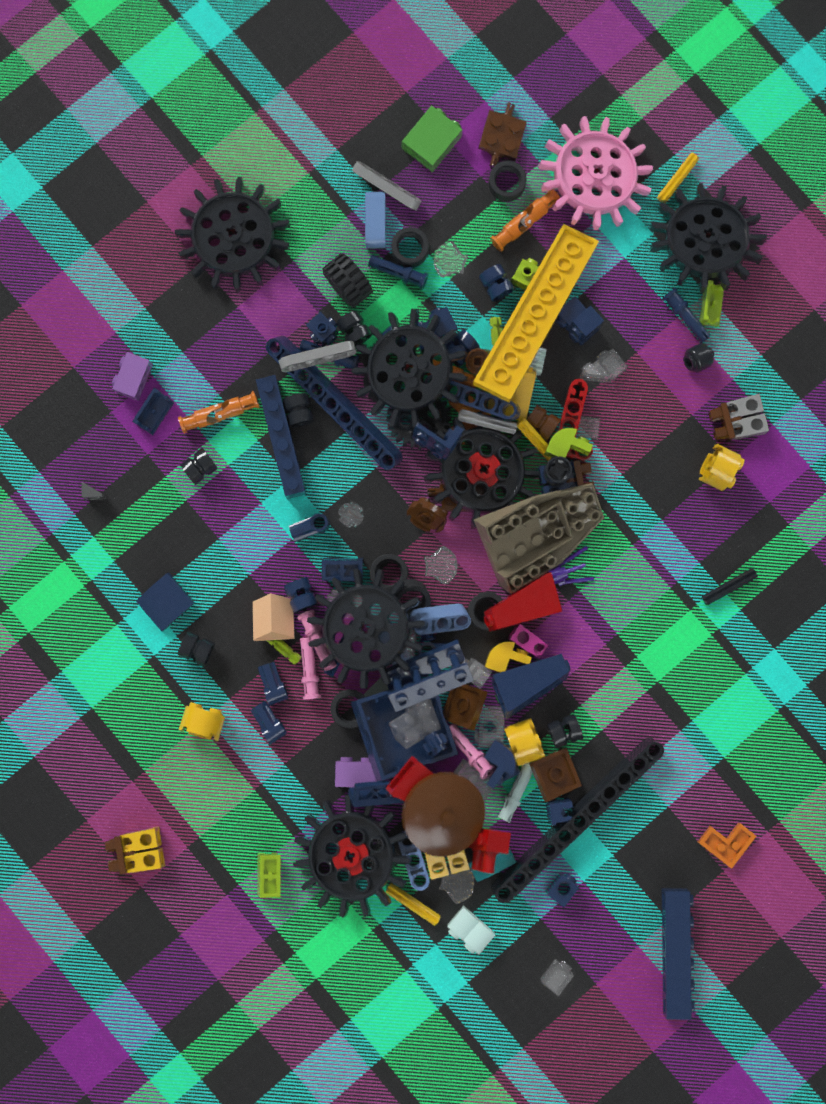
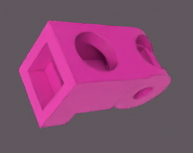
(527, 641)

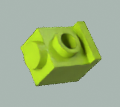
(521, 279)

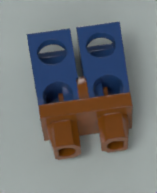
(576, 478)

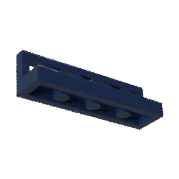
(372, 794)

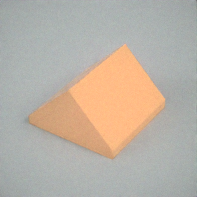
(272, 618)

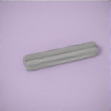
(487, 421)

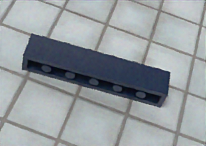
(281, 437)
(677, 954)

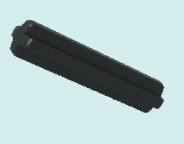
(729, 586)

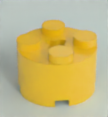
(721, 467)
(202, 722)
(524, 742)

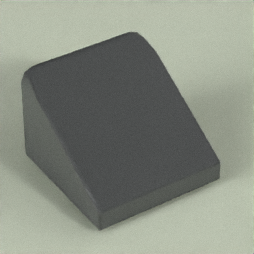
(91, 494)

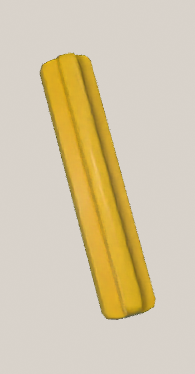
(678, 177)
(533, 436)
(413, 904)

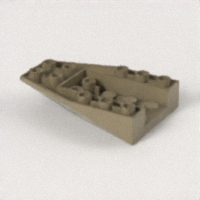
(537, 533)

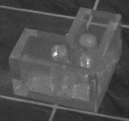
(415, 723)

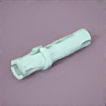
(516, 793)

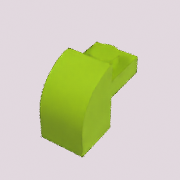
(565, 439)

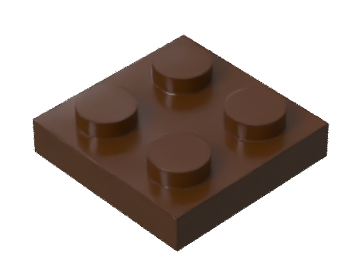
(464, 706)
(555, 774)

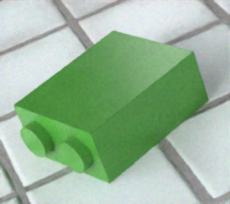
(432, 138)

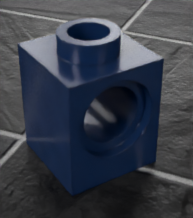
(562, 898)

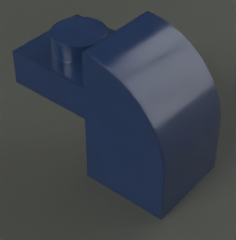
(504, 758)

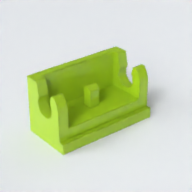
(711, 305)
(268, 875)

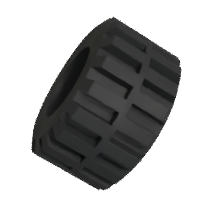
(347, 280)

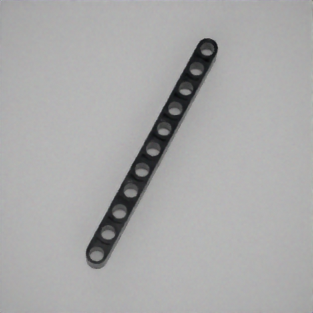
(574, 830)

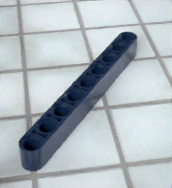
(342, 406)

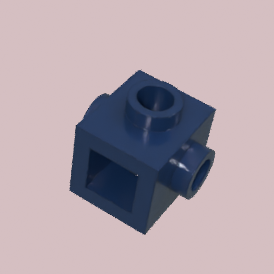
(322, 329)

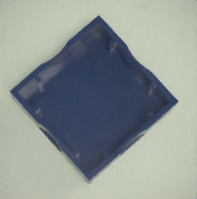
(385, 752)

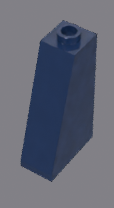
(529, 682)

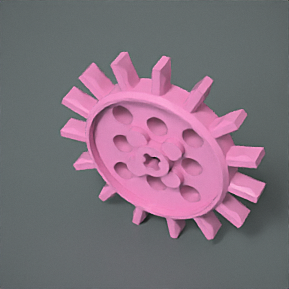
(587, 165)

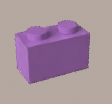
(132, 376)
(351, 772)

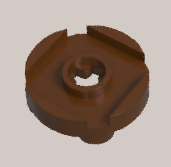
(427, 515)

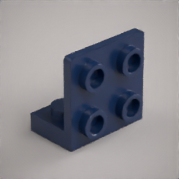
(439, 447)

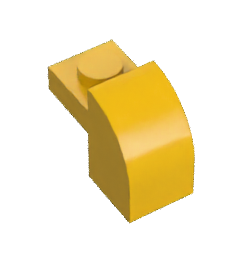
(500, 655)

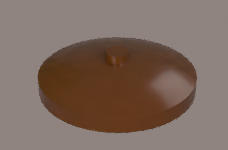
(443, 814)

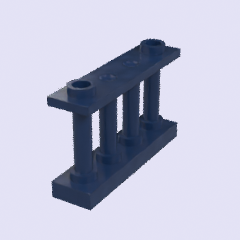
(423, 665)

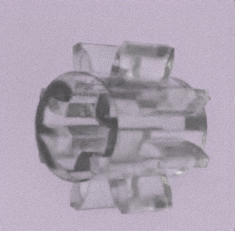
(350, 514)

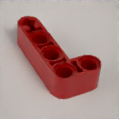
(574, 418)

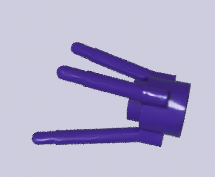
(560, 573)

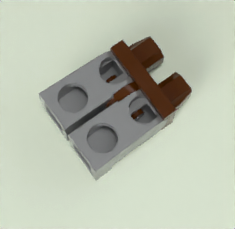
(733, 421)

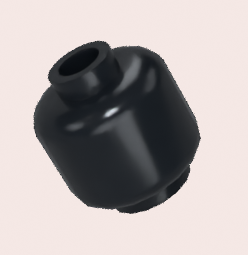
(698, 358)

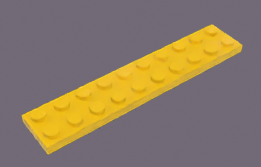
(535, 313)

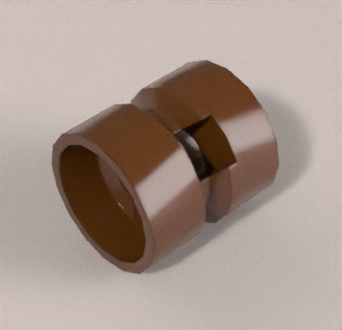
(476, 359)
(542, 422)

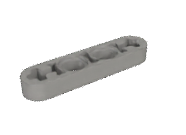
(386, 185)
(317, 356)

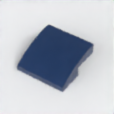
(165, 601)

